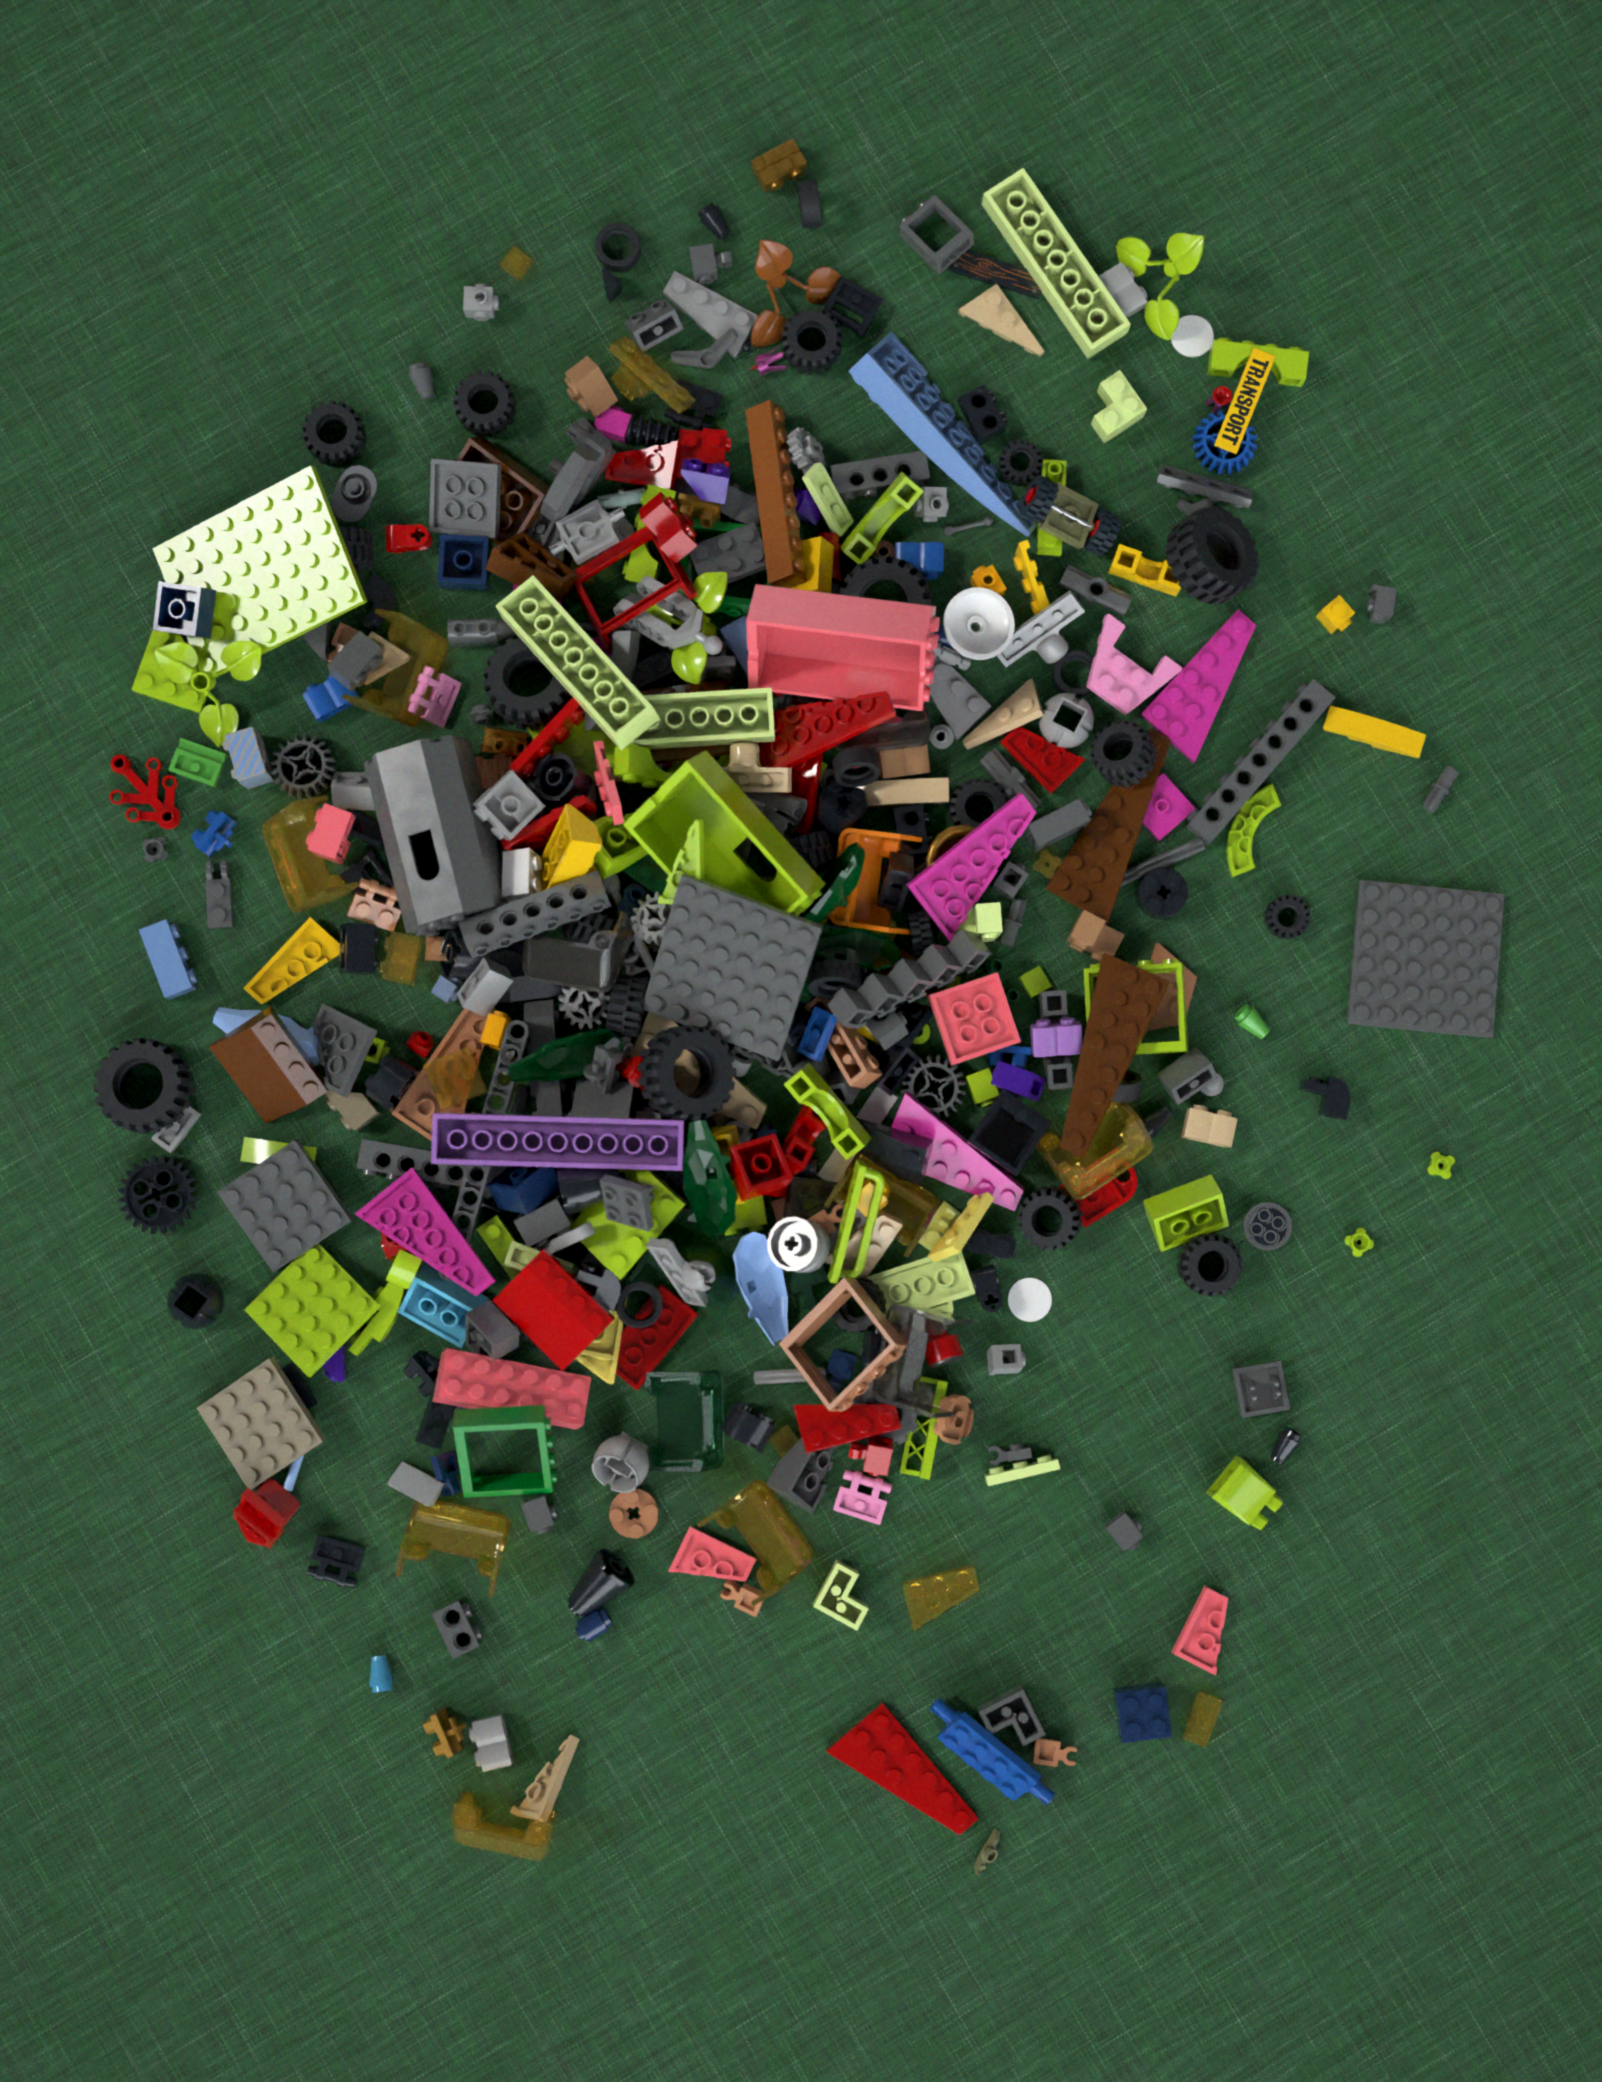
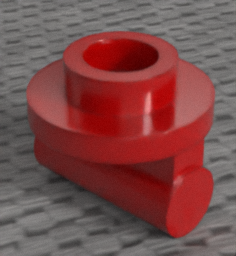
(420, 1043)

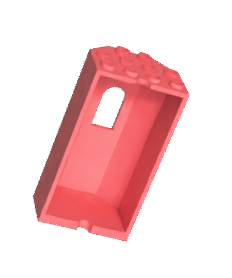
(840, 645)

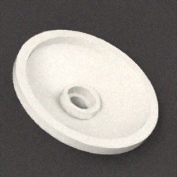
(988, 613)

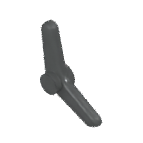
(708, 357)

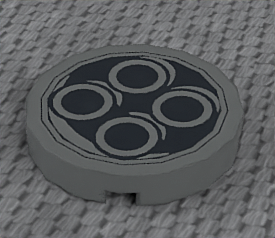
(1267, 1226)

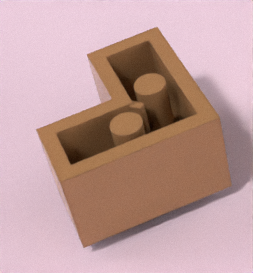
(589, 387)
(1094, 936)

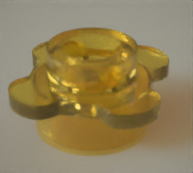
(1040, 864)

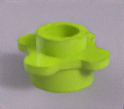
(1434, 1168)
(1366, 1242)

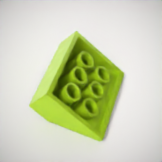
(622, 1245)

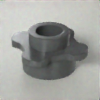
(482, 715)
(149, 845)

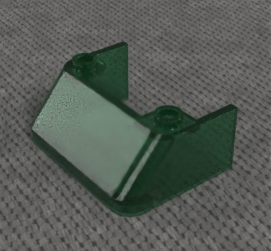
(694, 1248)

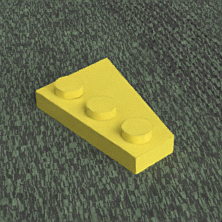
(962, 1228)

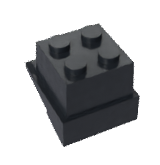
(1009, 1132)

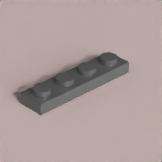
(1198, 484)

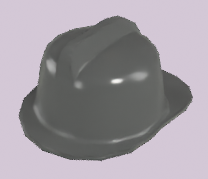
(354, 493)

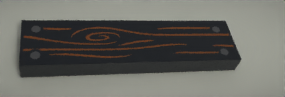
(996, 272)

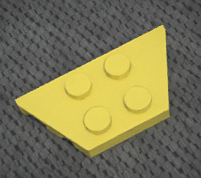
(603, 1352)

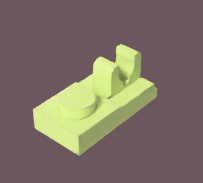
(939, 1225)

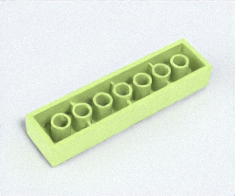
(1055, 263)
(577, 662)

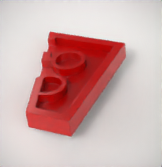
(646, 466)
(1042, 759)

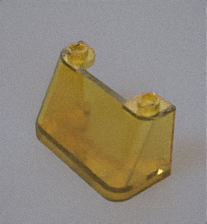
(1115, 1148)
(472, 1832)

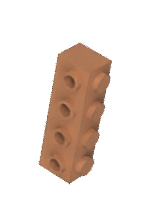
(849, 1051)

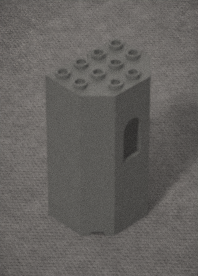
(434, 789)

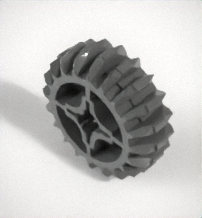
(307, 757)
(952, 1078)

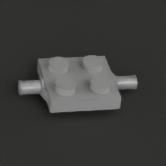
(587, 531)

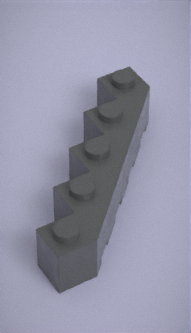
(909, 980)
(542, 1020)
(793, 1061)

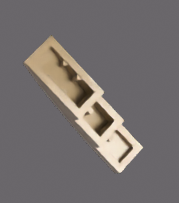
(906, 792)

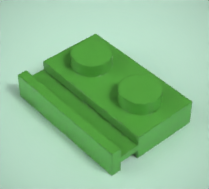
(197, 762)

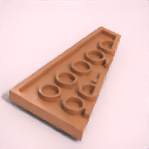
(420, 1102)

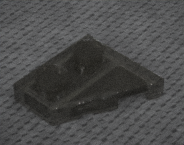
(807, 1196)

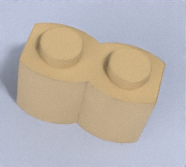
(1209, 1127)

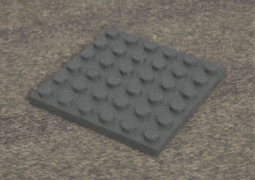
(1425, 959)
(732, 966)

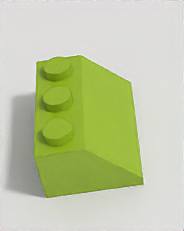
(1186, 1212)

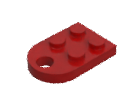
(1107, 1198)

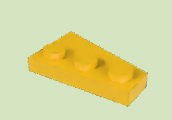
(1029, 572)

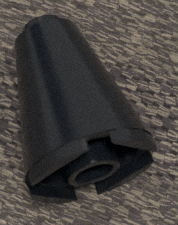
(582, 1186)
(600, 1583)

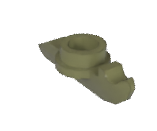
(988, 1852)

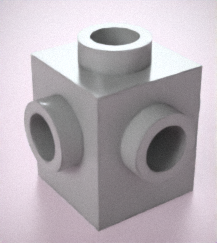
(480, 302)
(931, 504)

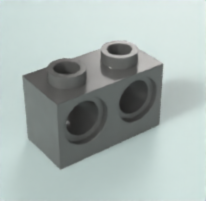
(450, 1630)

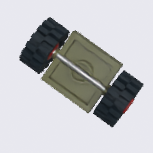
(1069, 516)

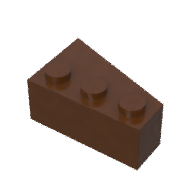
(523, 557)

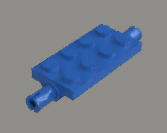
(989, 1755)

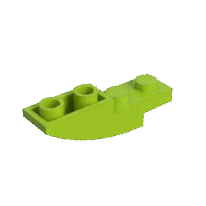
(1047, 544)
(380, 1323)

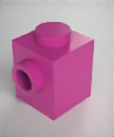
(613, 424)

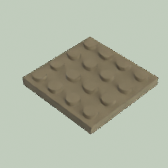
(261, 1423)

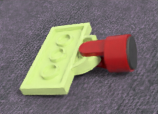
(932, 1287)

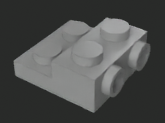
(507, 806)

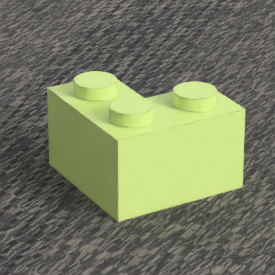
(1122, 407)
(984, 920)
(835, 1596)

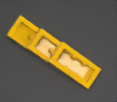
(1374, 731)

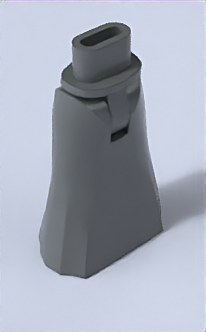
(782, 810)

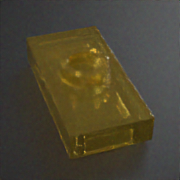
(1202, 1719)

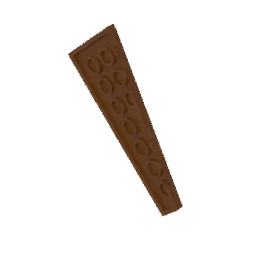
(1100, 856)
(1116, 1025)

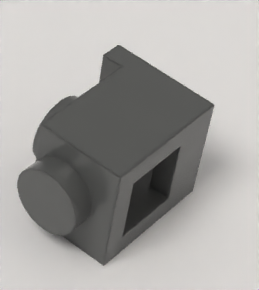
(1381, 603)
(1001, 885)

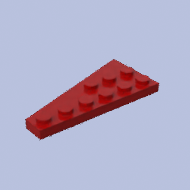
(818, 726)
(892, 1759)

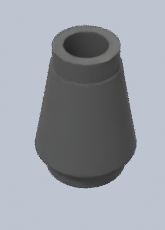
(422, 380)

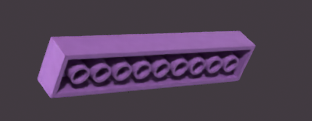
(557, 1141)

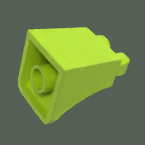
(1244, 1493)

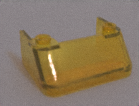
(425, 649)
(299, 870)
(906, 1202)
(458, 1532)
(768, 1533)

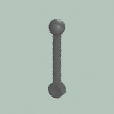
(948, 531)

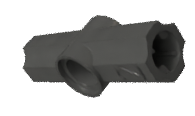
(1110, 598)
(1008, 777)

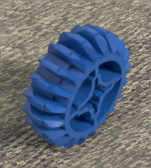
(1220, 461)

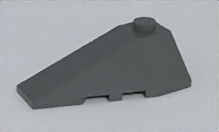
(801, 1476)

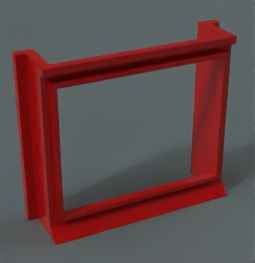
(611, 556)

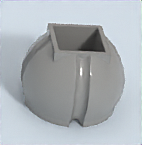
(1060, 735)
(621, 1463)

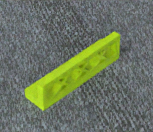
(931, 1438)

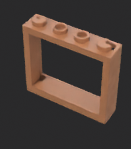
(815, 1319)

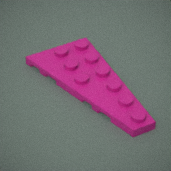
(1194, 696)

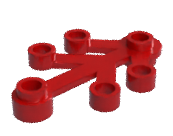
(148, 794)

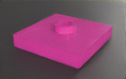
(1166, 808)

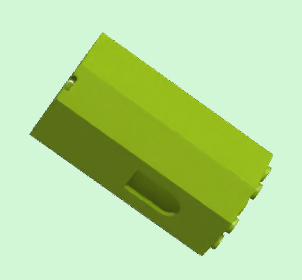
(729, 817)

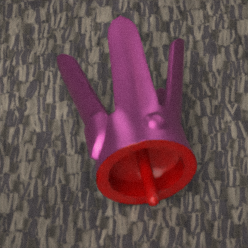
(763, 362)
(1221, 397)

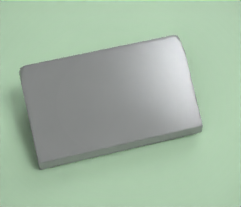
(416, 1484)

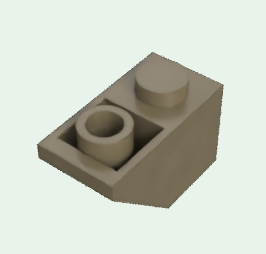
(356, 1109)

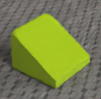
(1035, 982)

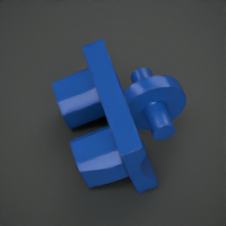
(216, 834)
(1018, 1053)

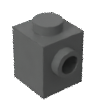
(539, 1514)
(1124, 1531)

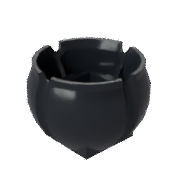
(207, 1313)

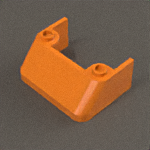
(862, 901)

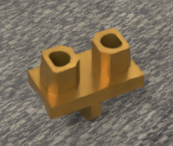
(696, 508)
(503, 741)
(448, 1733)

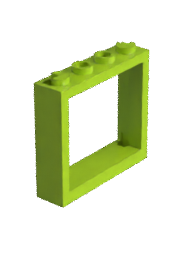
(1168, 966)

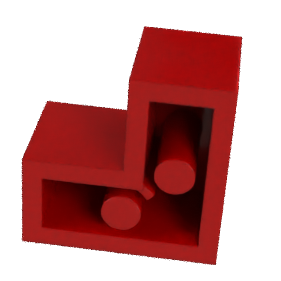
(670, 526)

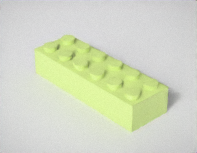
(710, 719)

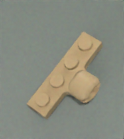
(750, 776)

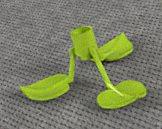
(1184, 255)
(691, 659)
(242, 660)

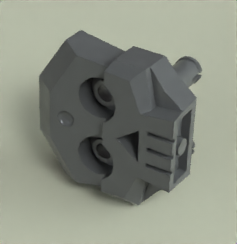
(578, 474)

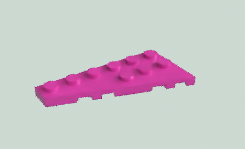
(964, 872)
(954, 1159)
(421, 1225)

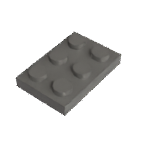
(734, 552)

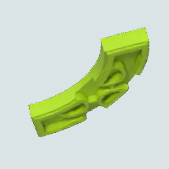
(1244, 826)

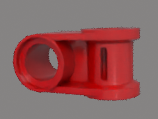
(402, 538)

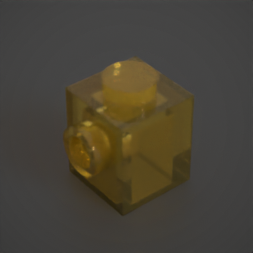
(629, 383)

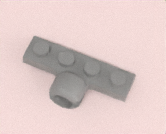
(1042, 632)
(685, 1276)

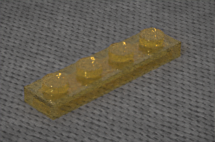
(651, 374)

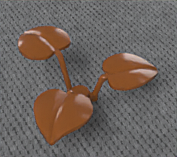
(770, 266)

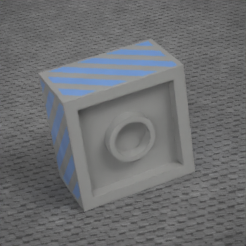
(248, 758)

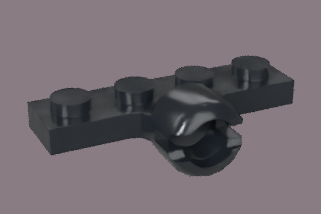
(435, 1421)

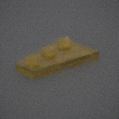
(935, 1593)

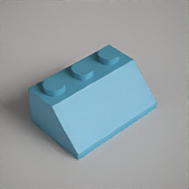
(439, 1304)

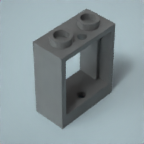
(949, 252)
(1058, 825)

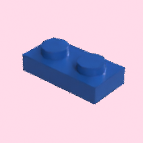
(817, 1033)

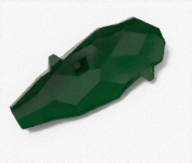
(839, 883)
(852, 946)
(569, 1052)
(708, 1182)

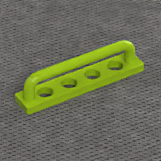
(835, 1269)

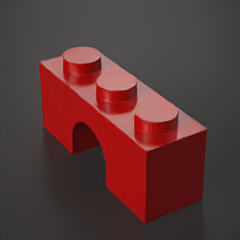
(798, 1142)

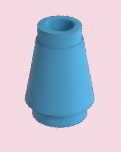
(380, 1675)

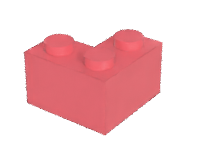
(331, 834)

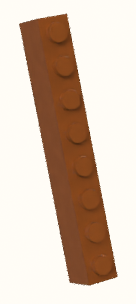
(775, 495)

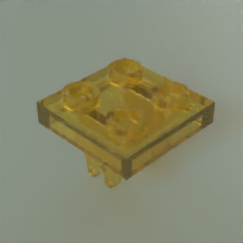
(455, 1078)

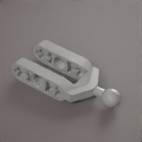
(660, 631)

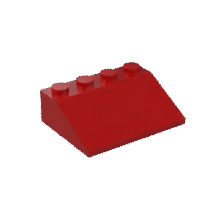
(554, 1309)

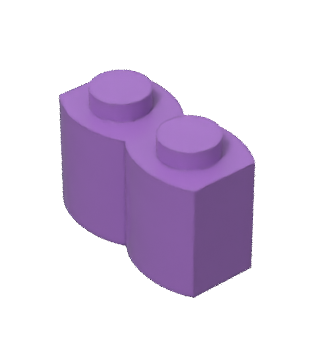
(1056, 1038)

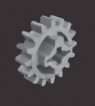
(805, 449)
(645, 924)
(575, 1004)

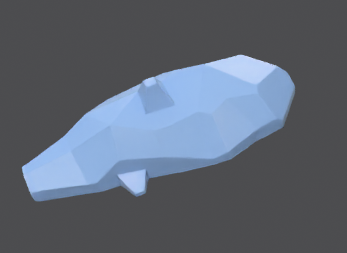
(229, 1019)
(762, 1285)

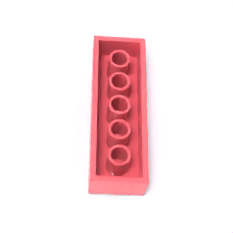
(481, 1382)

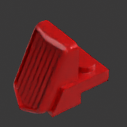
(265, 1513)

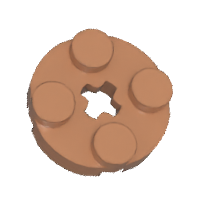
(953, 1428)
(634, 1527)

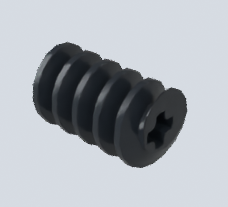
(649, 432)

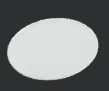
(1192, 336)
(1029, 1299)

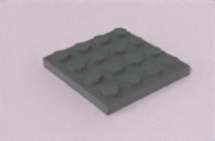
(285, 1205)

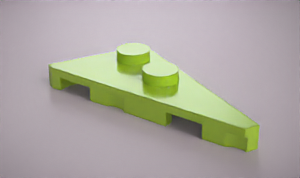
(689, 861)

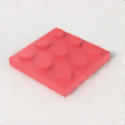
(974, 1018)

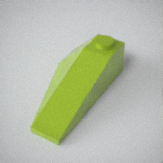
(618, 847)

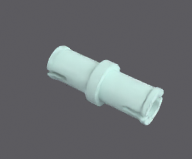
(620, 499)

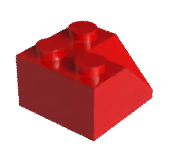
(759, 1167)

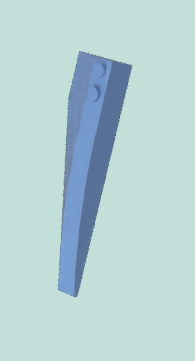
(901, 389)

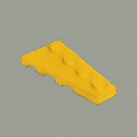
(296, 959)

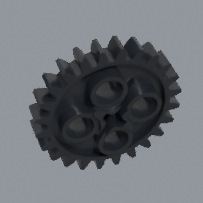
(166, 1214)

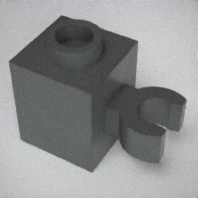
(705, 263)

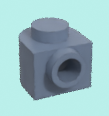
(447, 988)

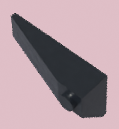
(522, 987)
(897, 1151)

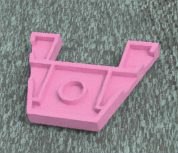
(1118, 677)

